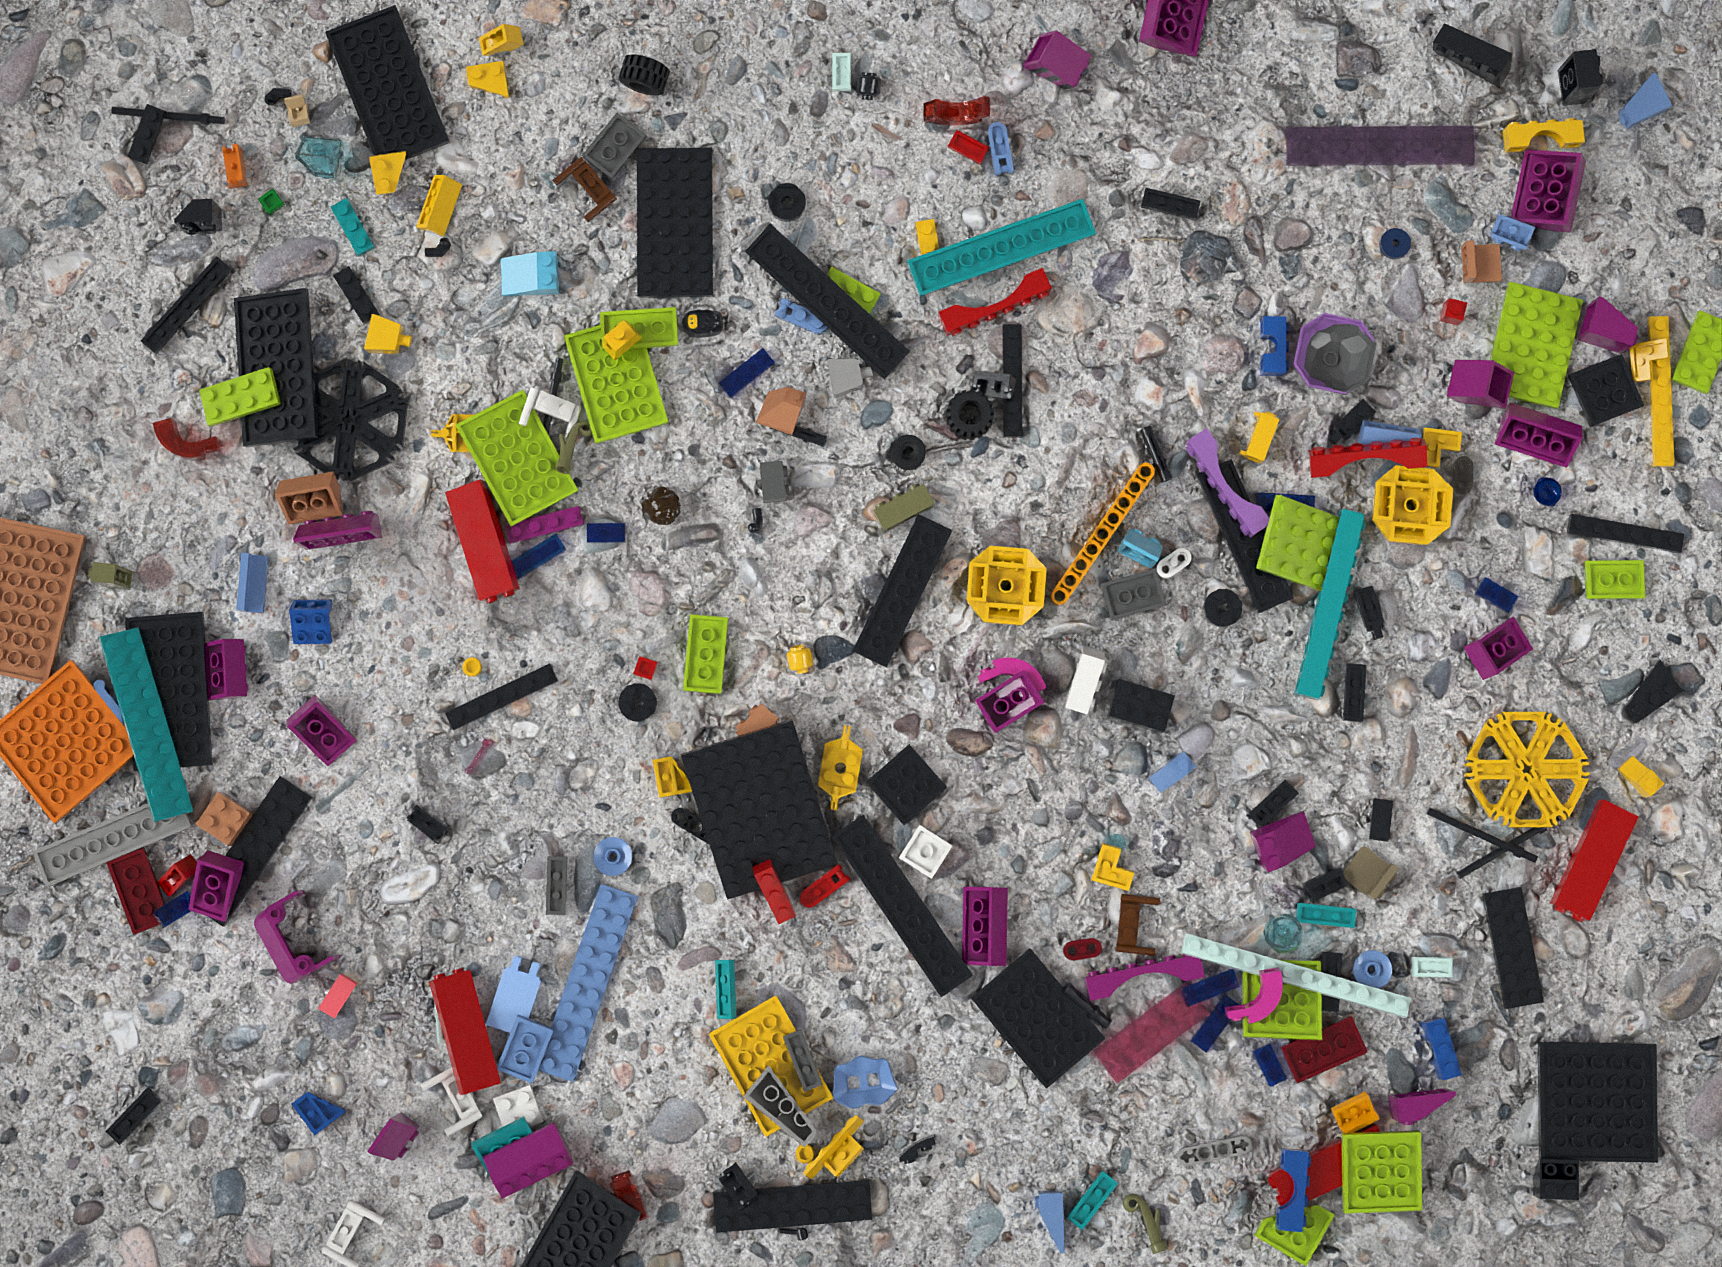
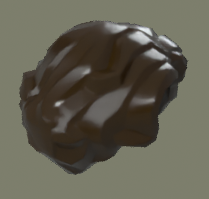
(662, 506)

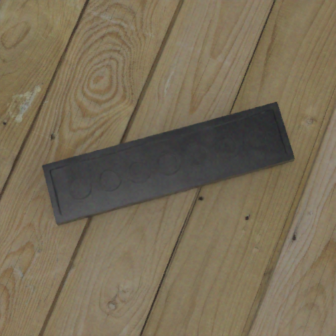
(1264, 588)
(902, 591)
(265, 834)
(796, 1206)

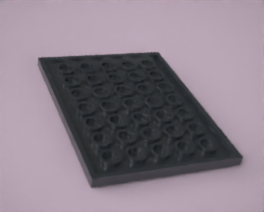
(759, 807)

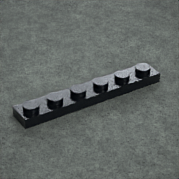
(186, 305)
(1012, 365)
(1625, 533)
(501, 697)

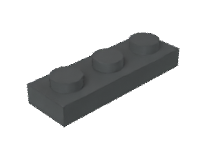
(556, 885)
(802, 1060)

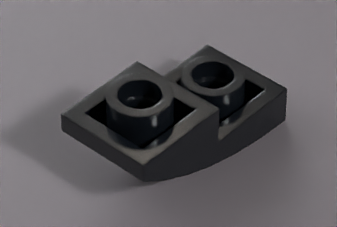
(1380, 819)
(911, 1153)

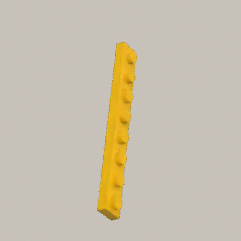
(1661, 398)

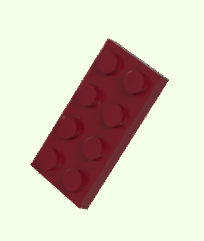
(137, 889)
(1311, 1057)

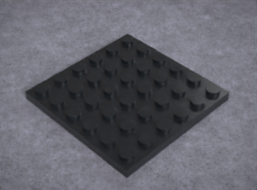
(1598, 1101)

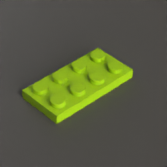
(655, 325)
(1700, 354)
(239, 397)
(705, 654)

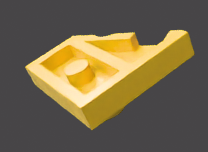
(488, 77)
(386, 171)
(670, 778)

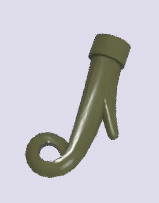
(567, 447)
(1152, 1222)

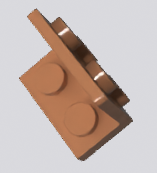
(1481, 263)

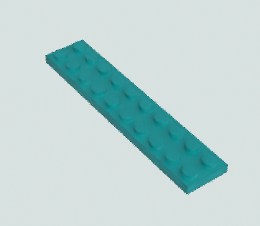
(1001, 247)
(146, 724)

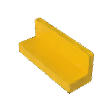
(439, 205)

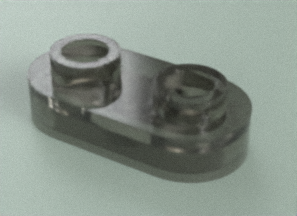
(1464, 476)

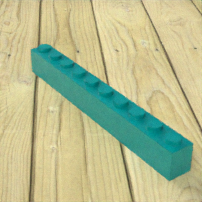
(1329, 606)

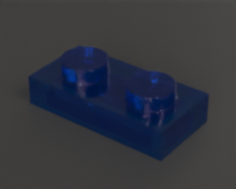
(606, 533)
(1496, 595)
(173, 910)
(1269, 1064)

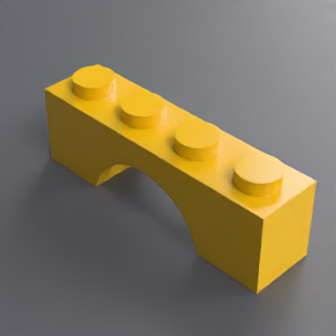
(1566, 133)

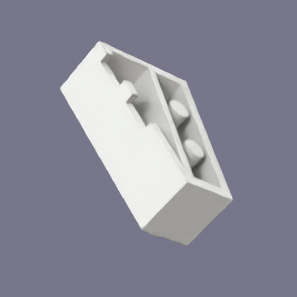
(1086, 680)

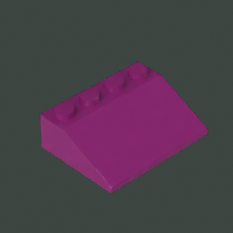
(1174, 25)
(1549, 189)
(338, 531)

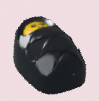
(702, 323)

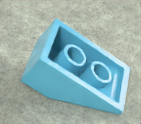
(530, 274)
(1140, 548)

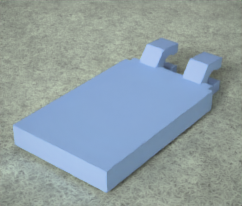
(514, 995)

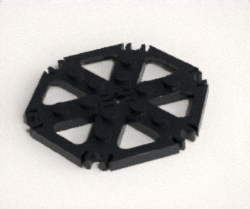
(365, 412)

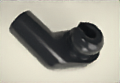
(276, 94)
(441, 249)
(758, 521)

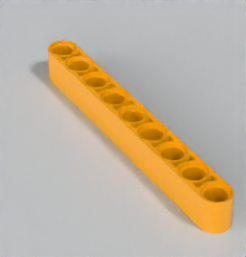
(1108, 527)

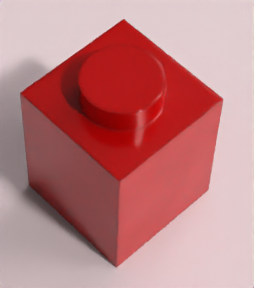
(1453, 311)

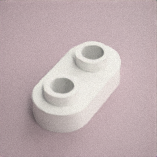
(1173, 563)

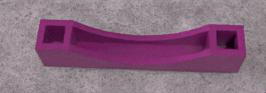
(1104, 984)

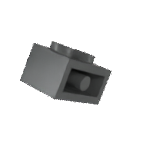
(773, 481)

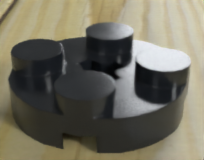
(795, 195)
(1232, 603)
(631, 693)

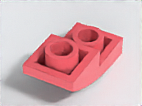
(337, 995)

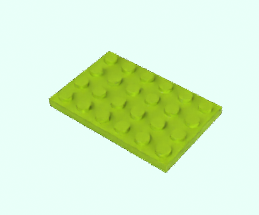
(1536, 342)
(616, 394)
(515, 458)

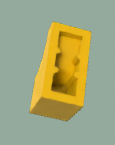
(501, 39)
(1640, 777)

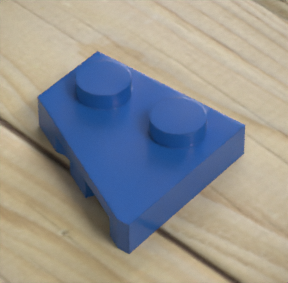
(316, 1112)

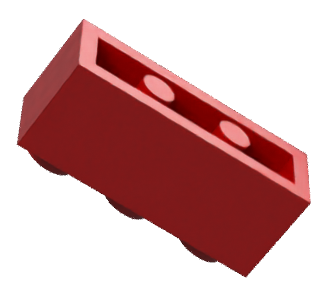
(774, 891)

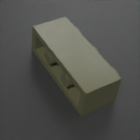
(903, 507)
(110, 575)

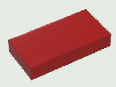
(968, 147)

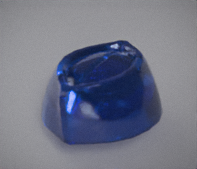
(1547, 491)

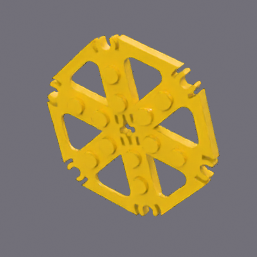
(1540, 769)

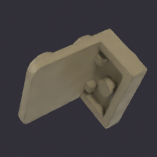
(1369, 873)

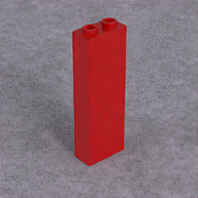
(482, 541)
(1593, 860)
(464, 1031)
(1324, 1171)

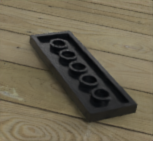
(1512, 947)

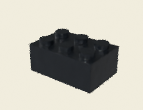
(1579, 77)
(1140, 706)

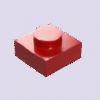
(645, 668)

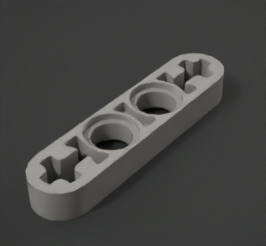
(1213, 1148)

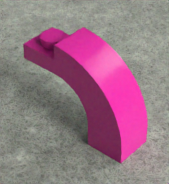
(1011, 667)
(1266, 1000)

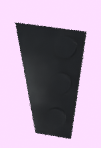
(1653, 693)

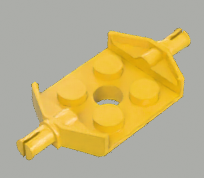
(451, 433)
(835, 752)

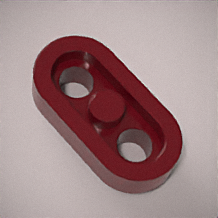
(1082, 949)

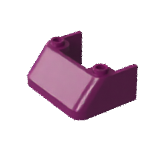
(289, 967)

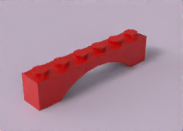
(958, 317)
(1327, 461)

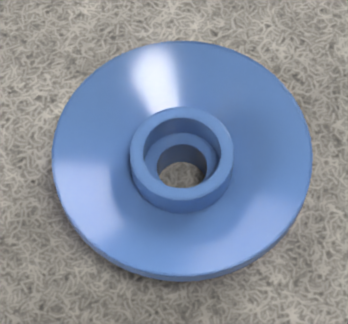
(602, 856)
(1382, 969)

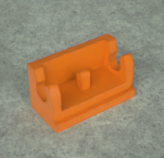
(234, 166)

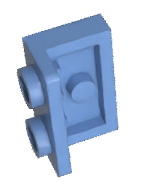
(1512, 232)

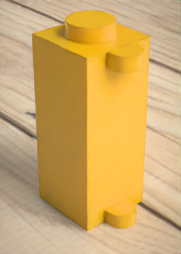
(1261, 437)

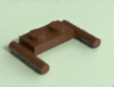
(591, 184)
(1129, 923)

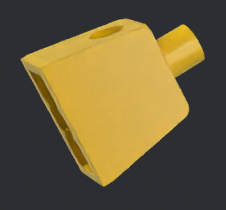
(385, 336)
(620, 339)

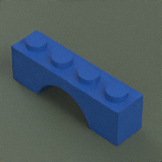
(1291, 1215)

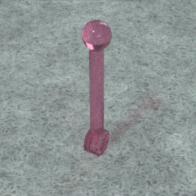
(468, 770)

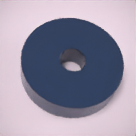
(1400, 237)

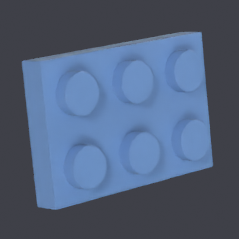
(525, 1048)

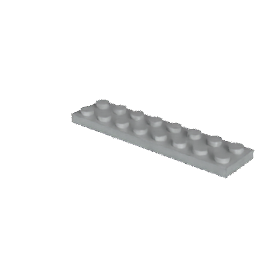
(104, 843)

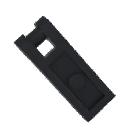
(1272, 803)

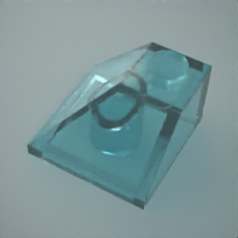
(319, 156)

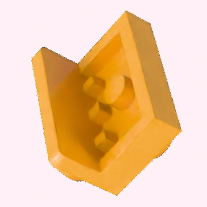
(1355, 1113)

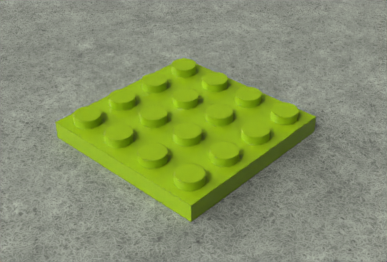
(1298, 542)
(1296, 1014)
(1382, 1171)

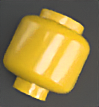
(799, 658)

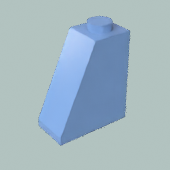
(1645, 103)
(1172, 771)

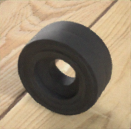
(912, 442)

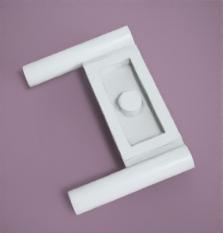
(551, 406)
(463, 1104)
(345, 1231)

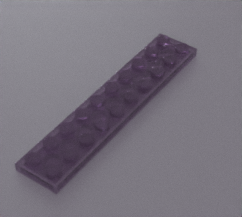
(1379, 145)

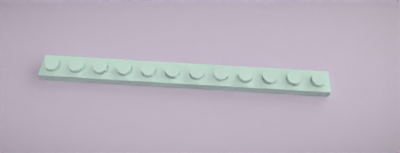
(1297, 975)

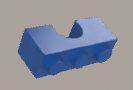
(1274, 329)
(1444, 1059)

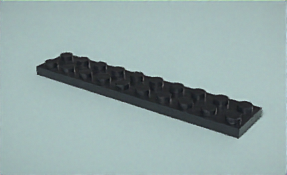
(827, 301)
(902, 906)

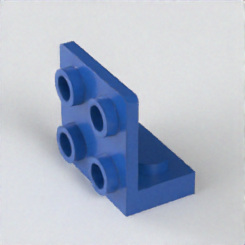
(311, 621)

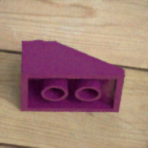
(1498, 648)
(1009, 701)
(320, 730)
(1282, 841)
(215, 885)
(1416, 1105)
(394, 1137)

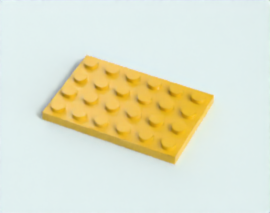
(753, 1044)

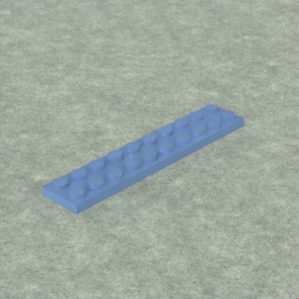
(587, 982)

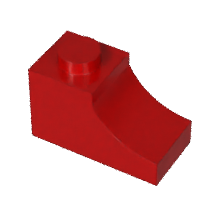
(178, 875)

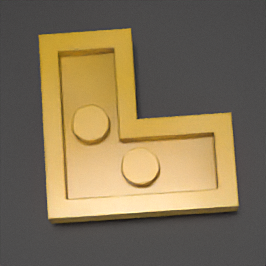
(1642, 356)
(1440, 440)
(1107, 871)

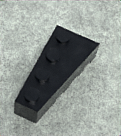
(1473, 54)

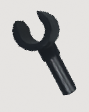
(801, 1233)

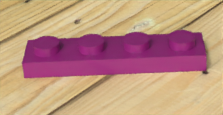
(544, 525)

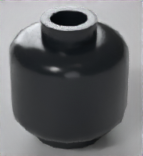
(868, 85)

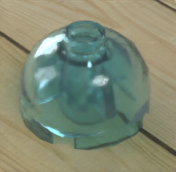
(1284, 934)

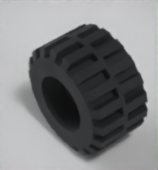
(644, 74)
(975, 399)

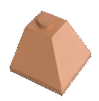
(782, 409)

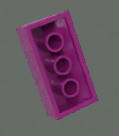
(1538, 435)
(984, 926)
(528, 1160)

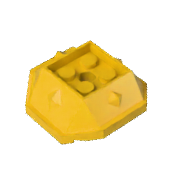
(1431, 503)
(1011, 565)

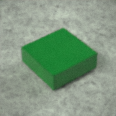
(271, 201)

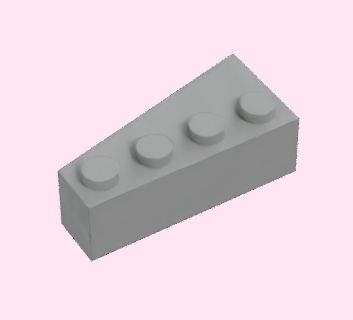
(778, 1105)

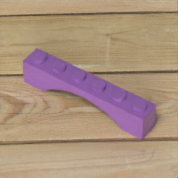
(1250, 516)

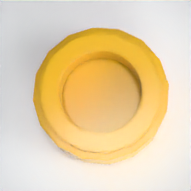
(472, 667)
(805, 1154)

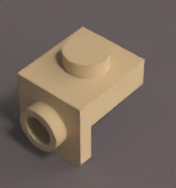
(297, 110)

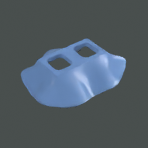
(865, 1094)

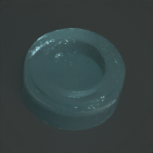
(1116, 840)

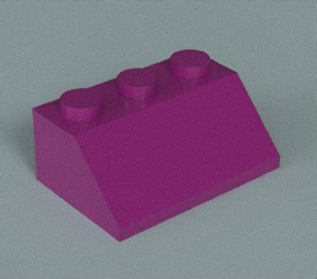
(226, 669)

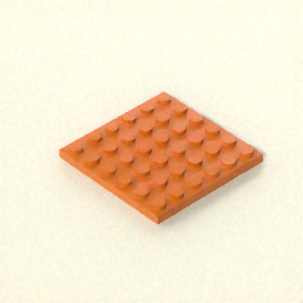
(63, 741)

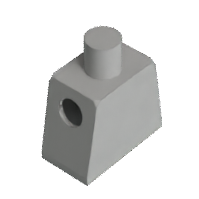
(847, 375)

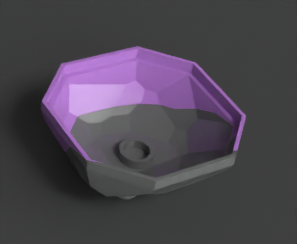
(1334, 353)

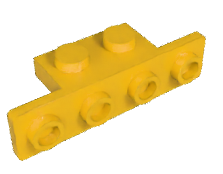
(839, 1152)

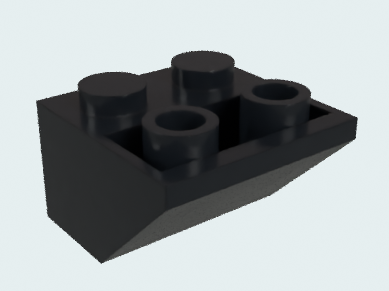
(200, 216)
(1556, 1179)

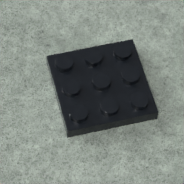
(1606, 390)
(906, 784)

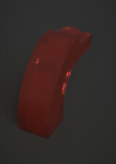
(956, 113)
(169, 437)
(628, 1190)

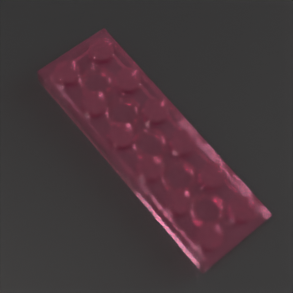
(1149, 1034)

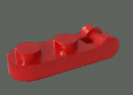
(823, 887)

